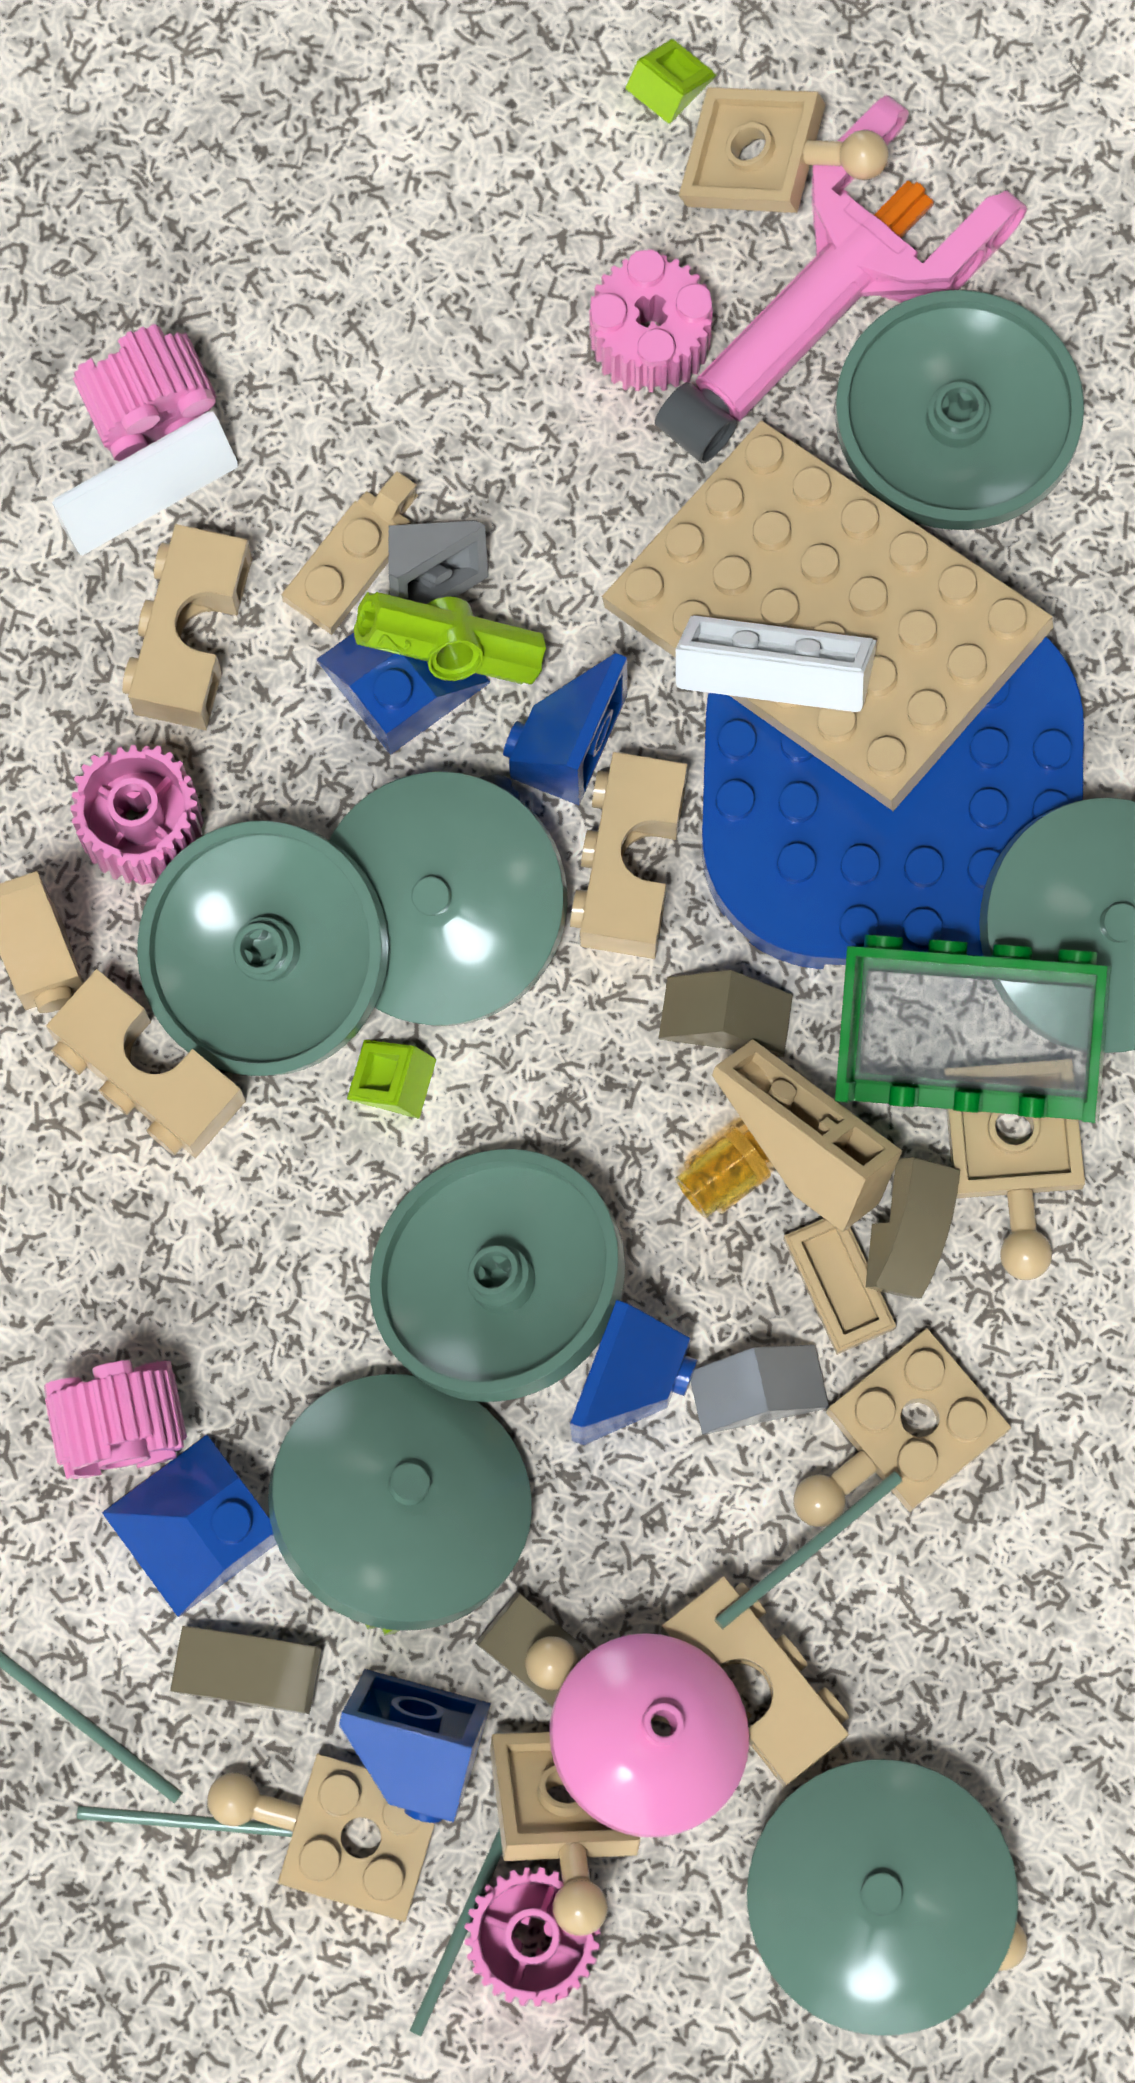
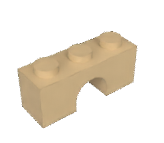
(196, 576)
(637, 801)
(183, 1104)
(799, 1722)

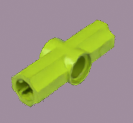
(449, 638)

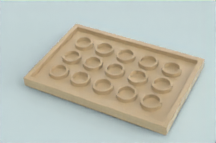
(810, 550)

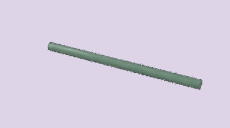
(808, 1550)
(89, 1728)
(176, 1820)
(457, 1938)

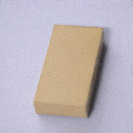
(836, 1283)

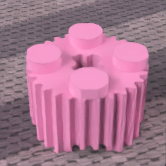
(652, 292)
(144, 390)
(135, 781)
(115, 1418)
(498, 1953)

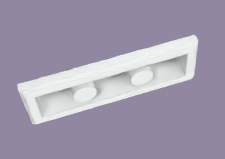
(145, 483)
(774, 663)

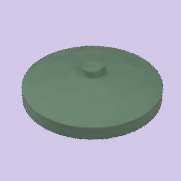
(959, 409)
(1072, 888)
(464, 894)
(262, 948)
(497, 1275)
(399, 1503)
(882, 1897)

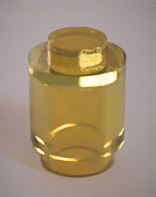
(723, 1172)

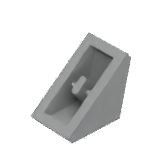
(436, 559)
(758, 1387)

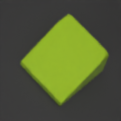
(668, 79)
(392, 1077)

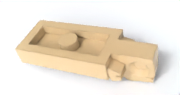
(350, 556)

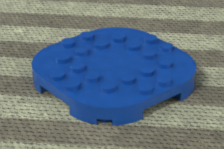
(820, 863)

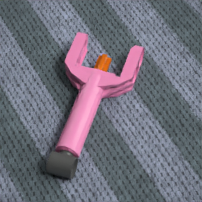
(853, 259)

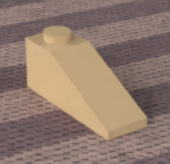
(36, 945)
(810, 1138)

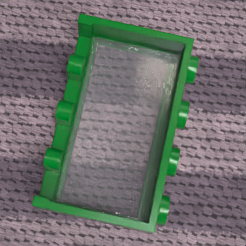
(973, 1029)

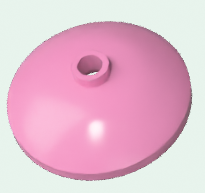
(616, 1760)

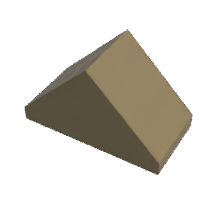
(725, 1011)

